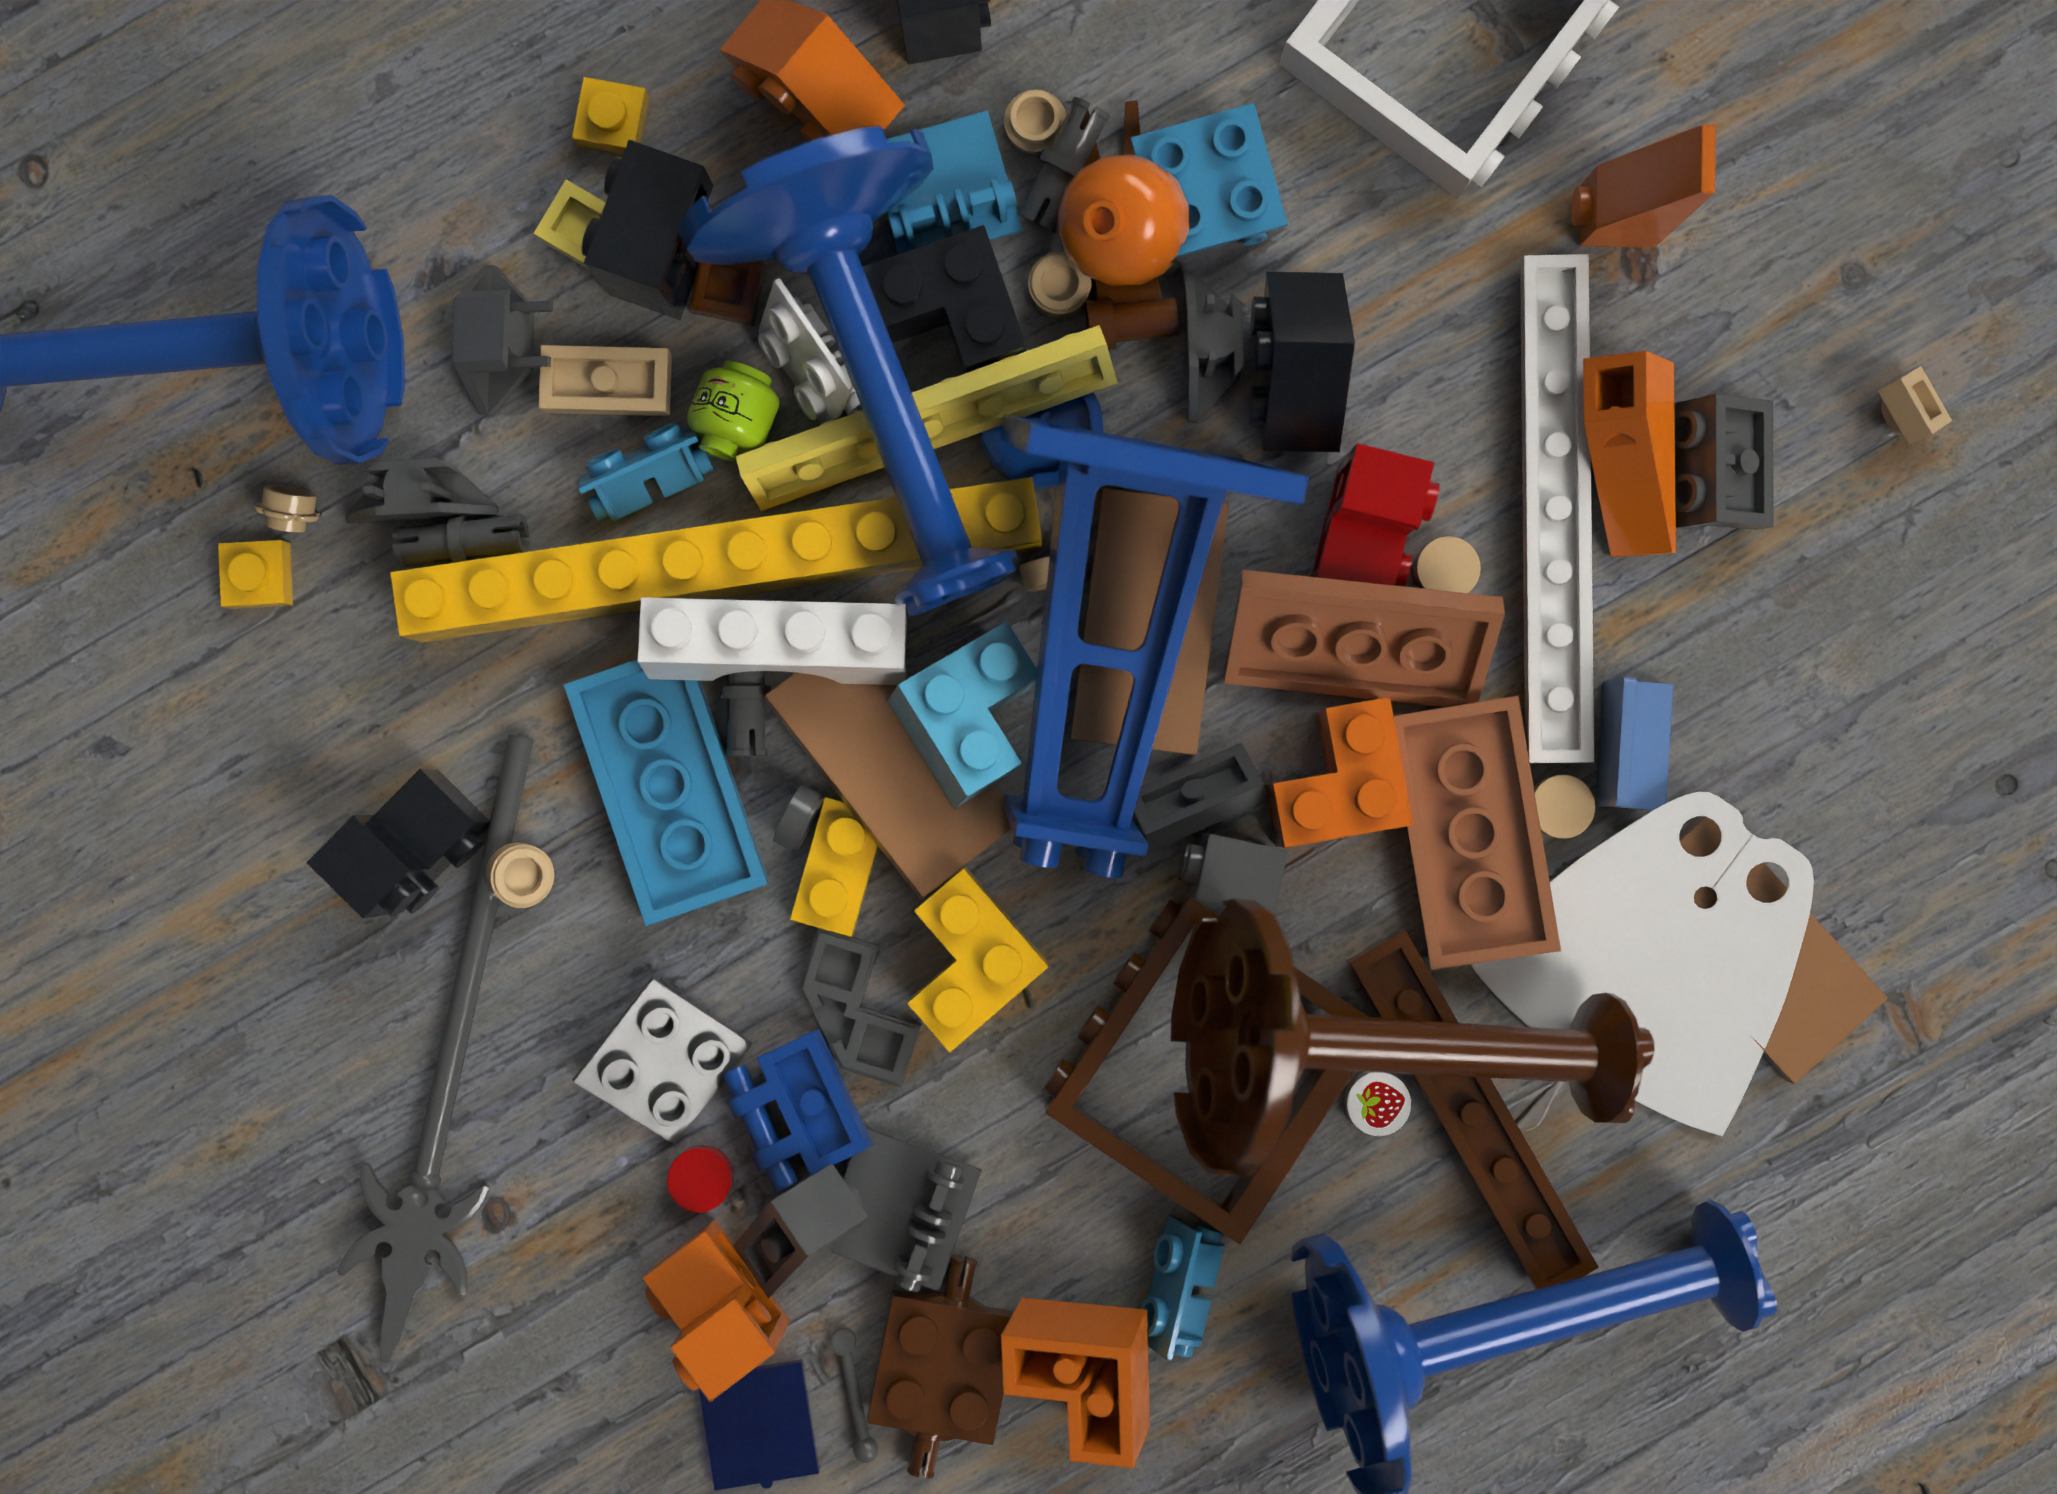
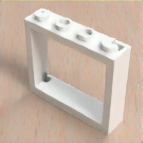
(1404, 131)

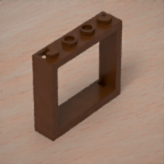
(1105, 1027)

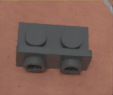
(1724, 462)

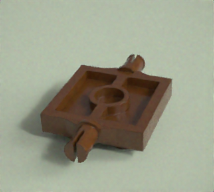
(940, 1367)

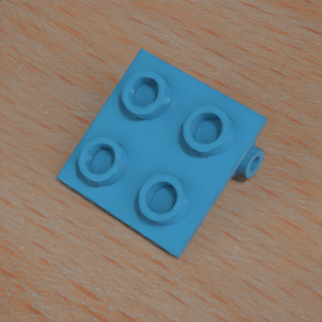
(1222, 174)
(961, 191)

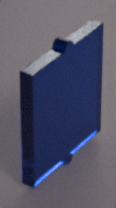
(761, 1428)

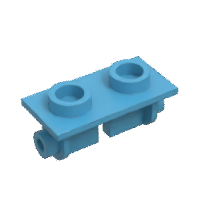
(621, 477)
(1181, 1260)

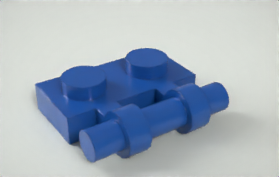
(813, 1103)

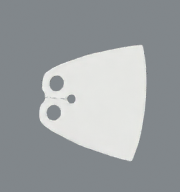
(1686, 972)

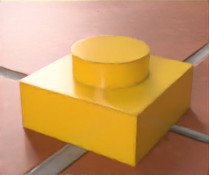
(609, 115)
(255, 574)

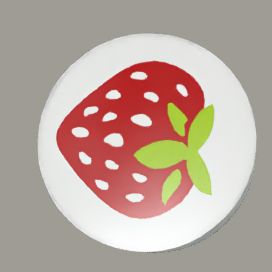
(1377, 1103)

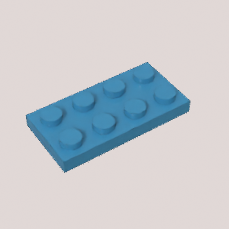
(666, 790)

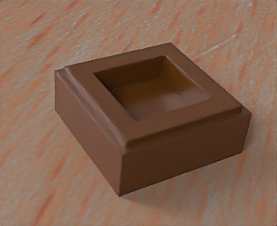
(728, 291)

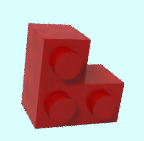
(1370, 512)

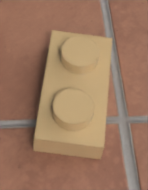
(606, 380)

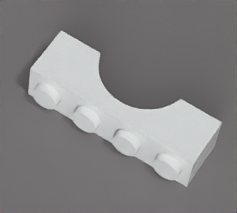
(734, 636)

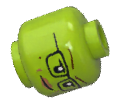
(733, 410)

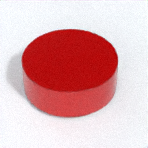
(700, 1178)

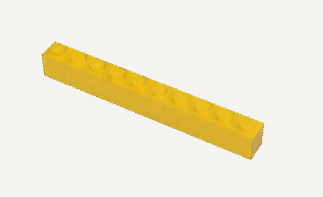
(695, 563)

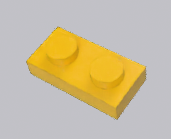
(835, 871)

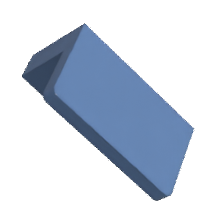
(1634, 744)

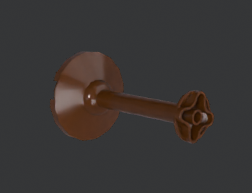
(1254, 1039)

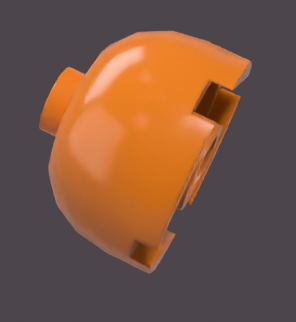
(1123, 220)

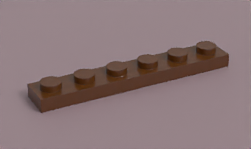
(1479, 1124)

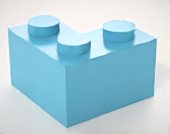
(951, 708)

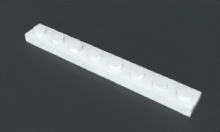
(1556, 510)

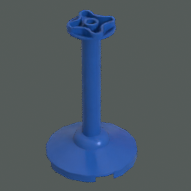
(815, 218)
(319, 326)
(1373, 1364)

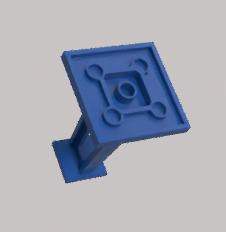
(1198, 483)

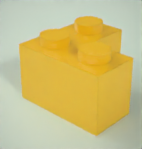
(989, 963)

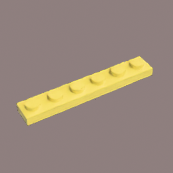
(948, 409)

